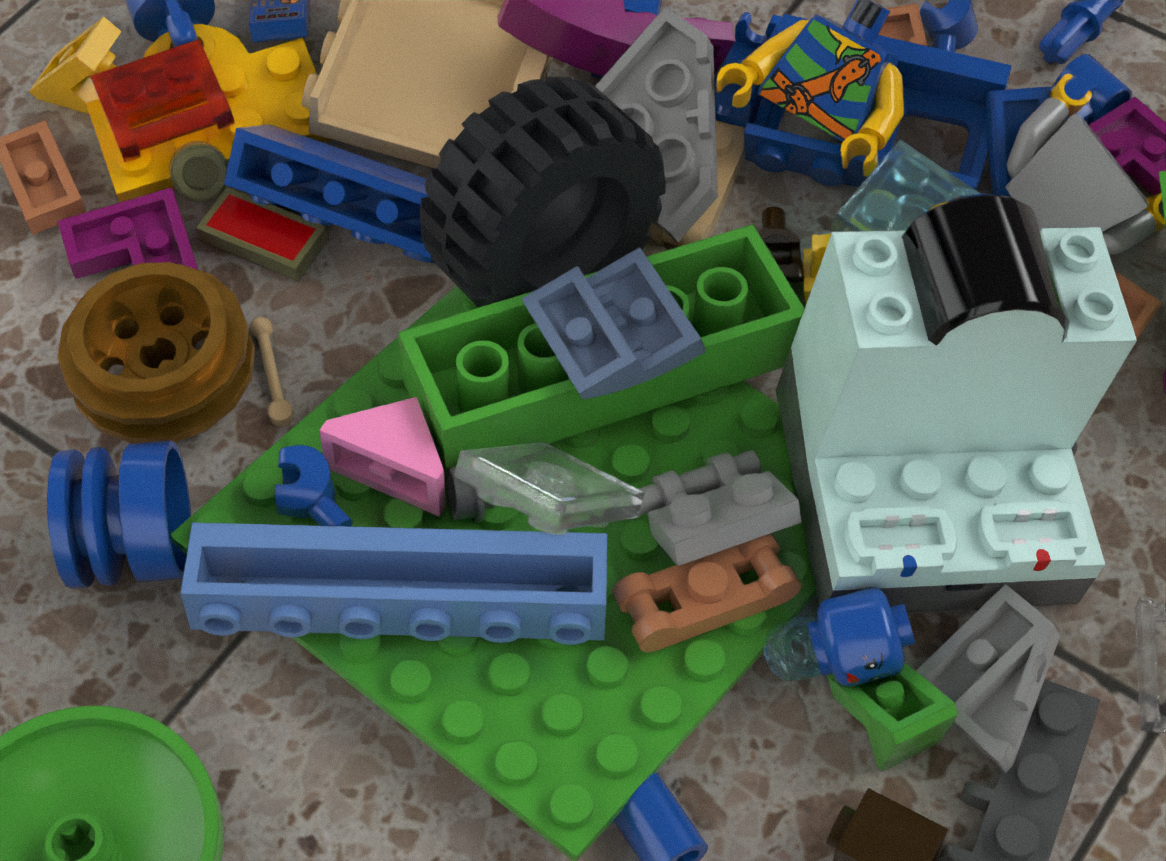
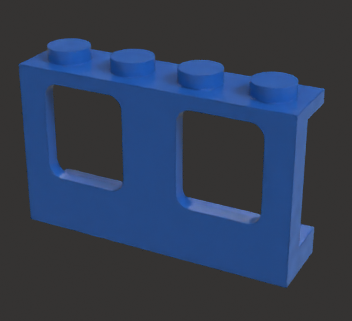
(935, 87)

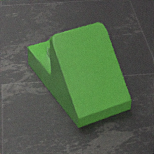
(899, 713)

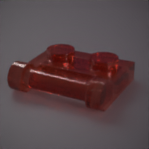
(157, 88)

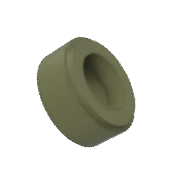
(198, 171)

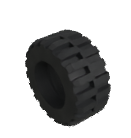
(540, 189)

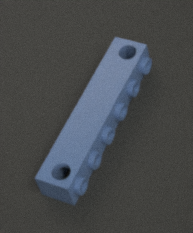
(395, 582)

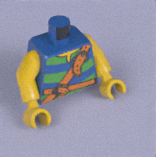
(829, 79)

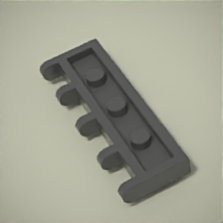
(1034, 792)

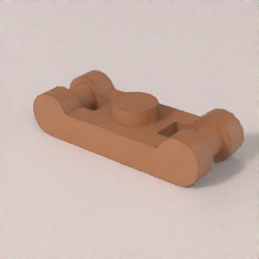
(705, 593)

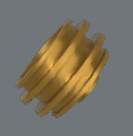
(149, 325)

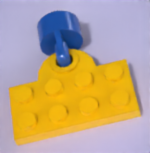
(258, 86)

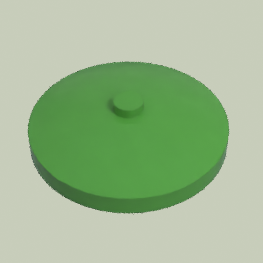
(104, 790)

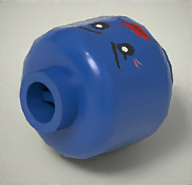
(860, 637)

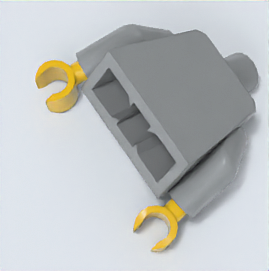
(1074, 179)

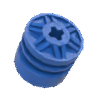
(104, 515)

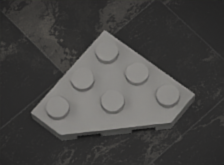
(670, 93)

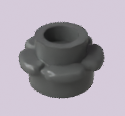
(464, 499)

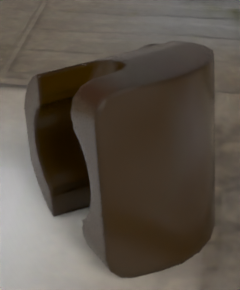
(782, 243)

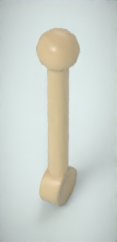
(280, 410)

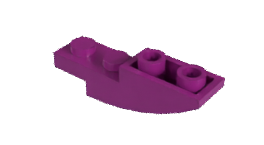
(593, 32)

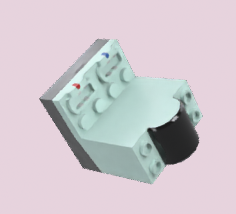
(945, 402)

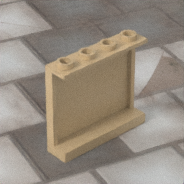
(413, 72)

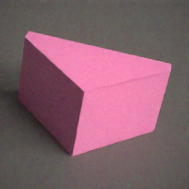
(388, 452)

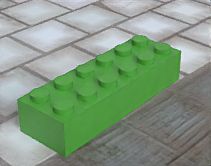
(497, 383)

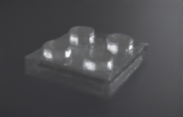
(548, 486)

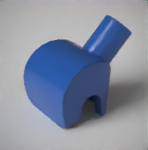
(950, 26)
(308, 487)

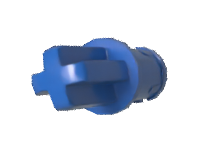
(1079, 23)

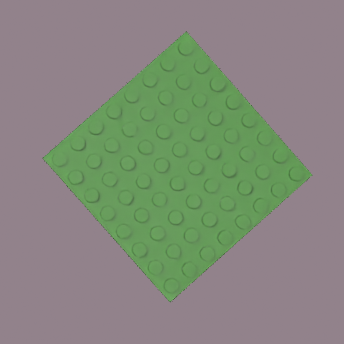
(538, 721)

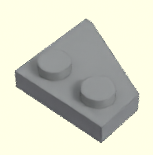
(995, 672)

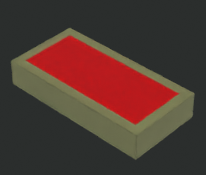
(262, 234)

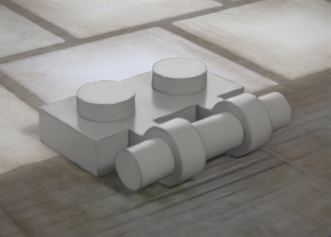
(716, 506)

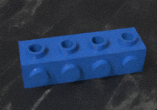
(329, 186)

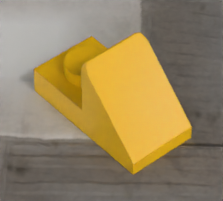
(67, 75)

